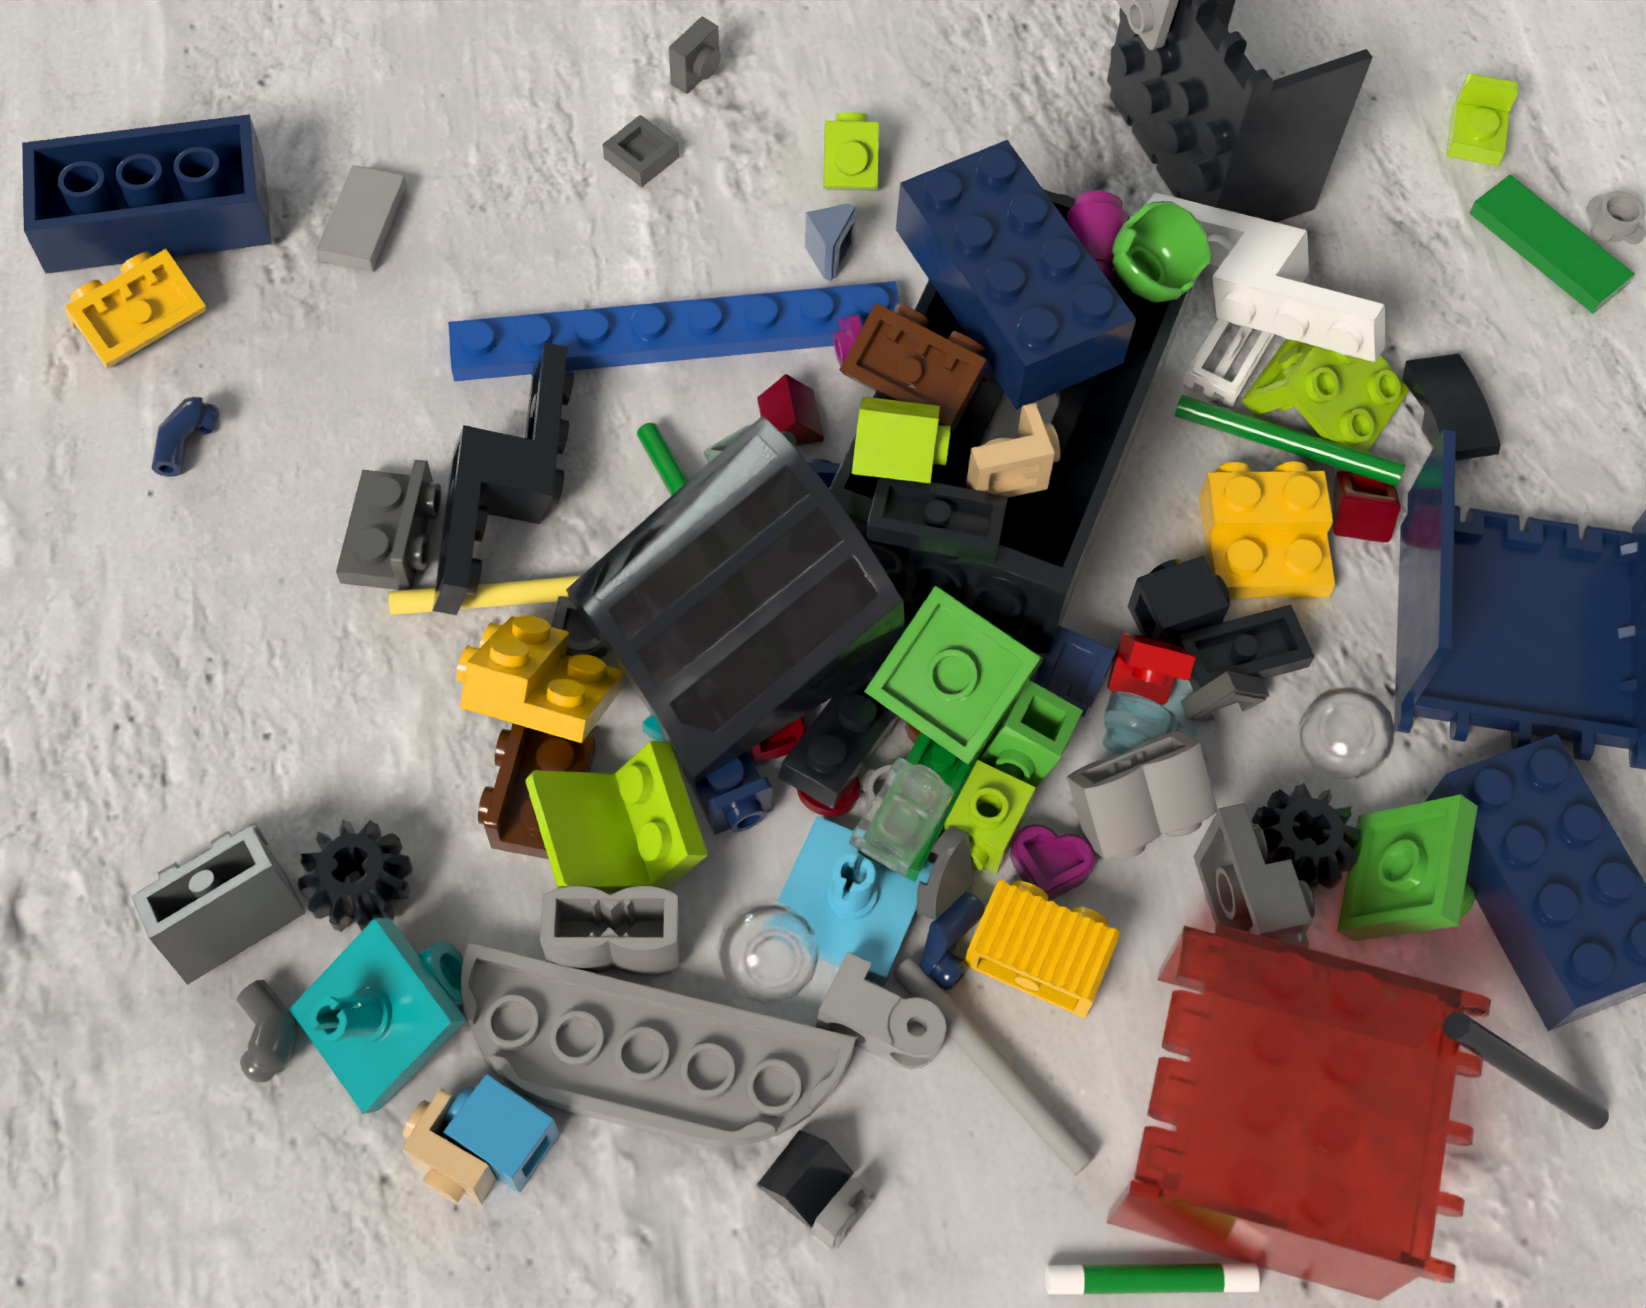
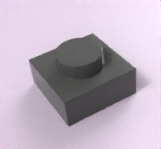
(694, 55)

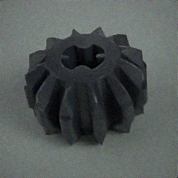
(1328, 841)
(334, 891)

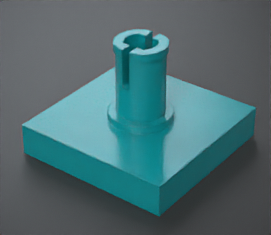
(377, 1015)

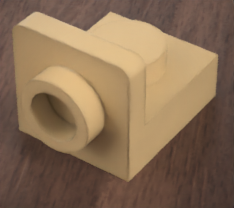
(1018, 464)

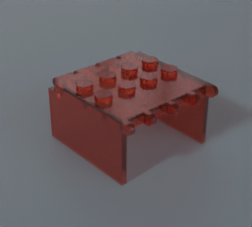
(1302, 1113)

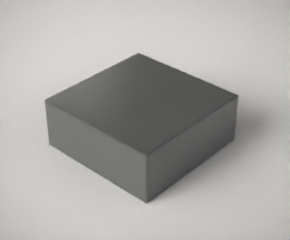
(640, 150)

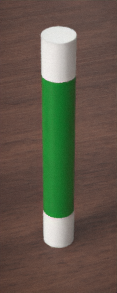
(1152, 1278)

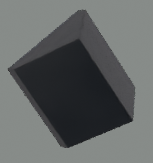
(805, 1177)

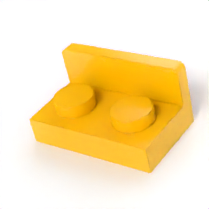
(134, 307)

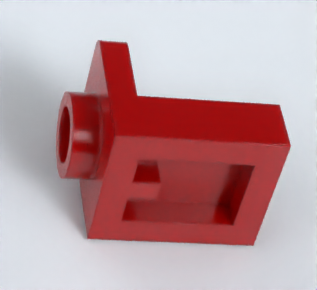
(1148, 667)

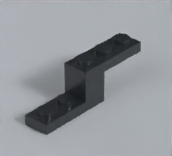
(503, 478)

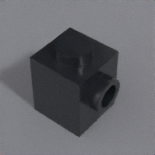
(1178, 599)

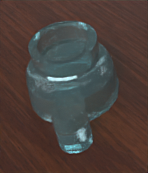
(1136, 719)

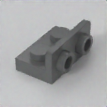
(388, 528)

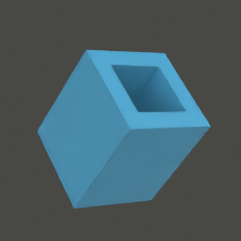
(501, 1131)

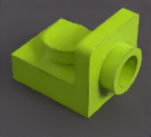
(1481, 119)

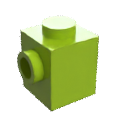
(899, 440)
(992, 814)

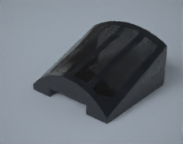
(741, 602)

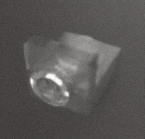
(902, 816)

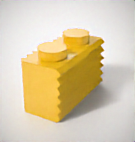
(1042, 946)

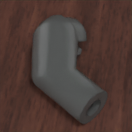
(273, 1032)

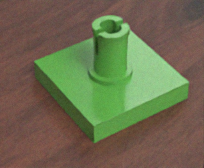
(954, 675)
(1410, 870)

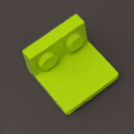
(1336, 393)
(618, 825)

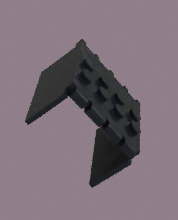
(1221, 125)

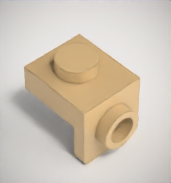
(448, 1167)

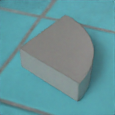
(842, 1213)

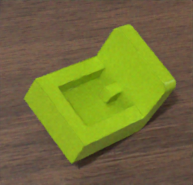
(851, 153)

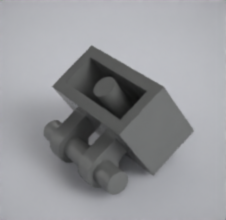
(217, 903)

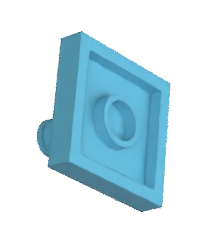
(851, 900)

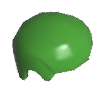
(1160, 251)

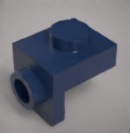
(1075, 669)

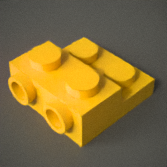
(1268, 530)
(532, 682)

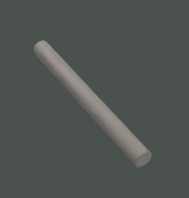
(998, 1069)

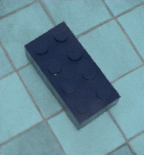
(144, 191)
(1013, 273)
(1554, 881)

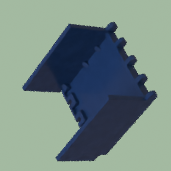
(1519, 623)

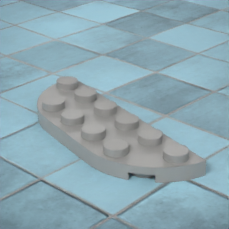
(646, 1052)

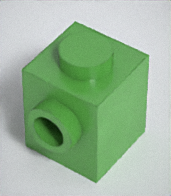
(1032, 735)

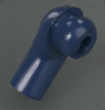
(175, 430)
(943, 937)

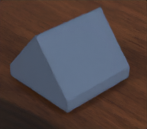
(830, 237)

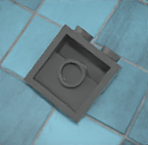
(1244, 889)

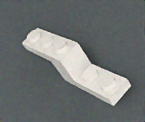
(1264, 287)

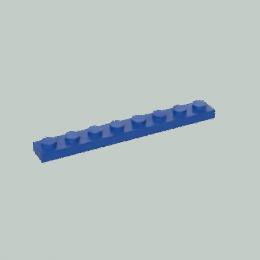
(662, 330)

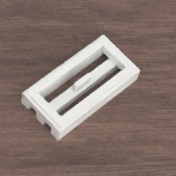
(1215, 381)

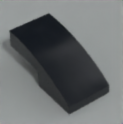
(1453, 403)

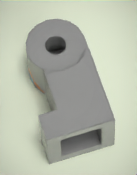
(884, 1024)

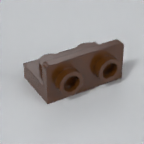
(915, 364)
(507, 806)

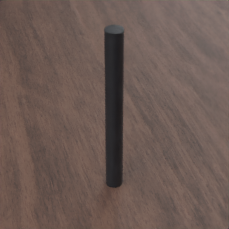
(1525, 1070)

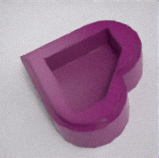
(1051, 860)

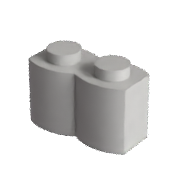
(1143, 794)
(626, 930)

